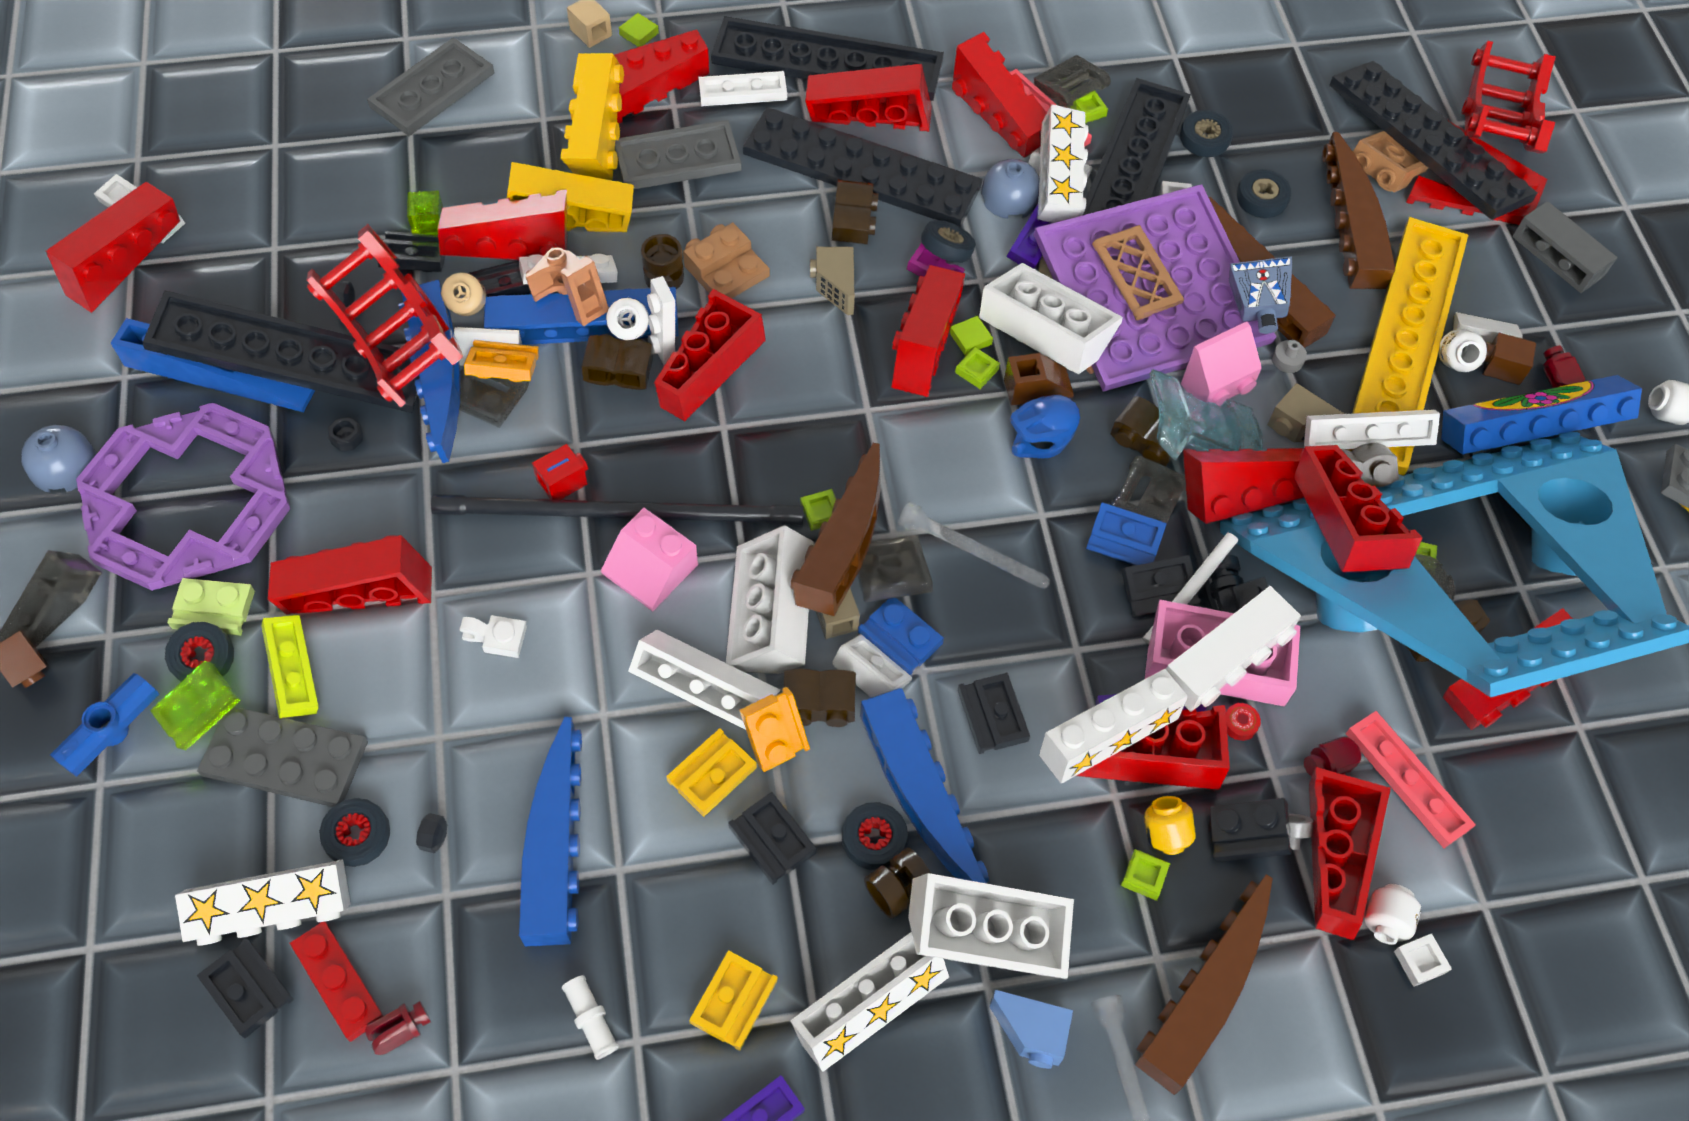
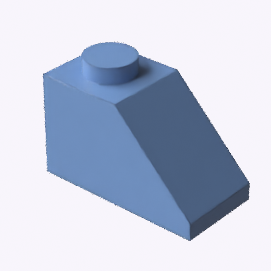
(1033, 1027)

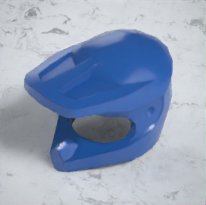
(1041, 420)

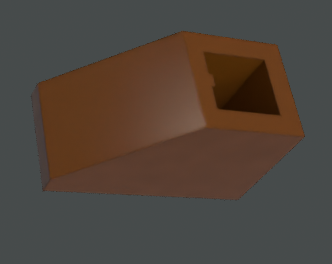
(1034, 377)

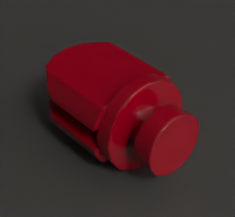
(1561, 367)
(1335, 755)
(396, 1028)

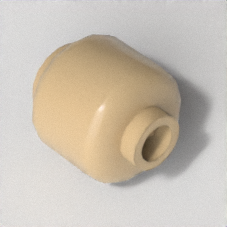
(473, 298)

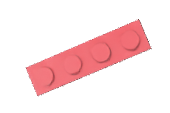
(1410, 779)

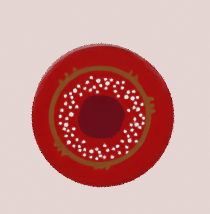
(1242, 721)

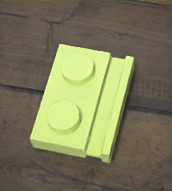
(212, 602)

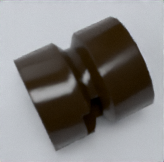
(663, 258)
(887, 887)

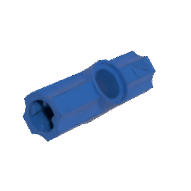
(90, 739)

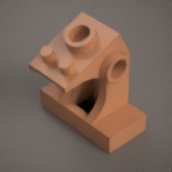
(569, 275)

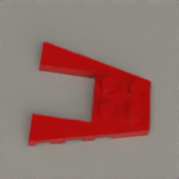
(1442, 195)

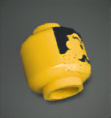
(1170, 825)

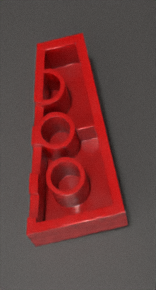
(659, 68)
(871, 97)
(505, 228)
(112, 245)
(351, 577)

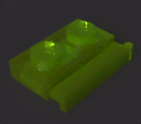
(195, 705)

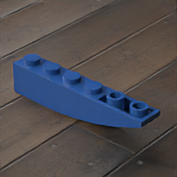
(130, 349)
(437, 383)
(919, 782)
(551, 845)

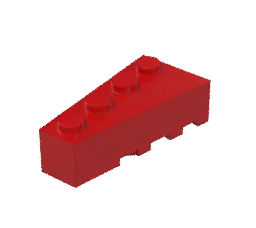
(997, 95)
(926, 329)
(709, 354)
(1239, 481)
(1351, 513)
(1478, 708)
(1182, 753)
(1344, 847)

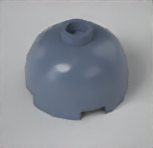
(1011, 188)
(56, 457)

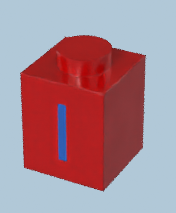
(561, 472)

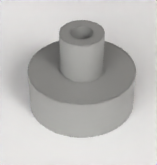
(1289, 356)
(1300, 827)

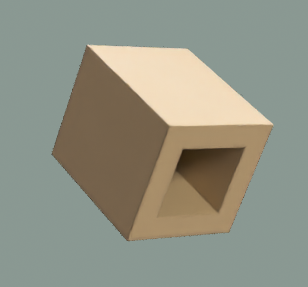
(589, 21)

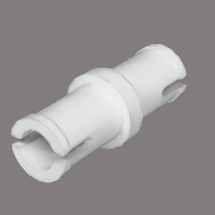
(590, 1017)

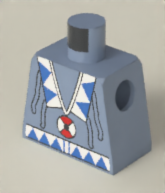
(1262, 290)

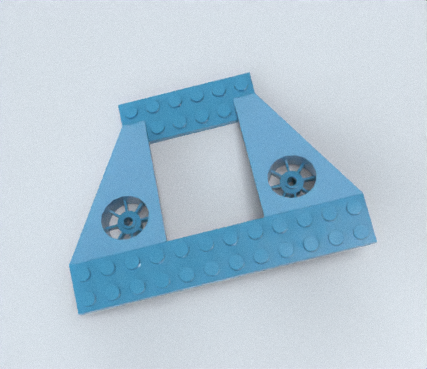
(1579, 526)

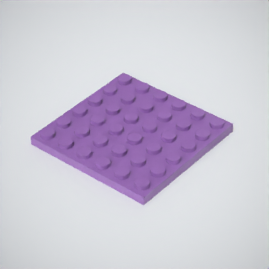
(1194, 253)

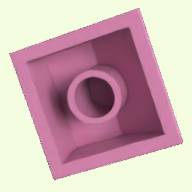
(1223, 366)
(649, 559)

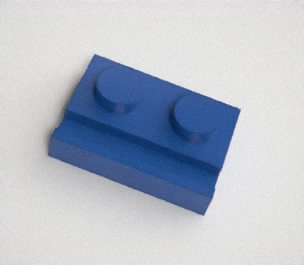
(1125, 535)
(901, 635)

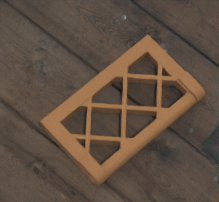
(1148, 253)

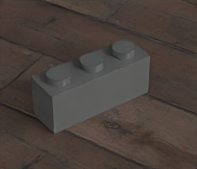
(1564, 247)

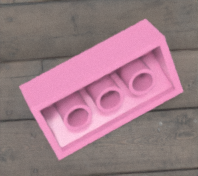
(1183, 625)

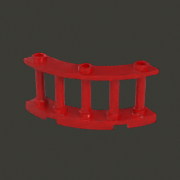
(1531, 128)
(416, 305)

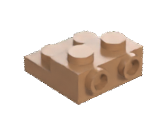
(1388, 161)
(725, 261)

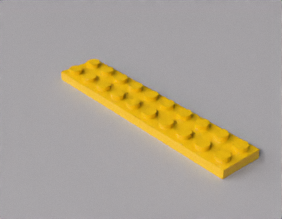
(1411, 324)

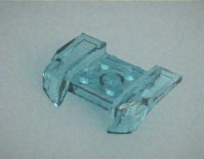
(1200, 423)

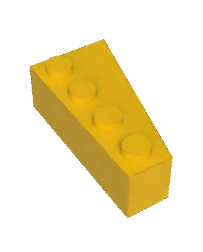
(594, 116)
(591, 201)

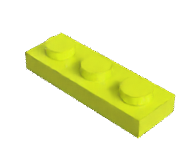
(289, 666)

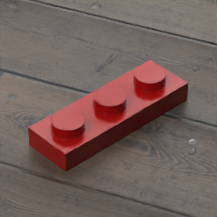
(336, 980)

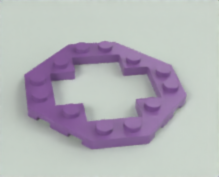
(195, 554)

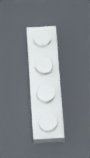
(1386, 428)

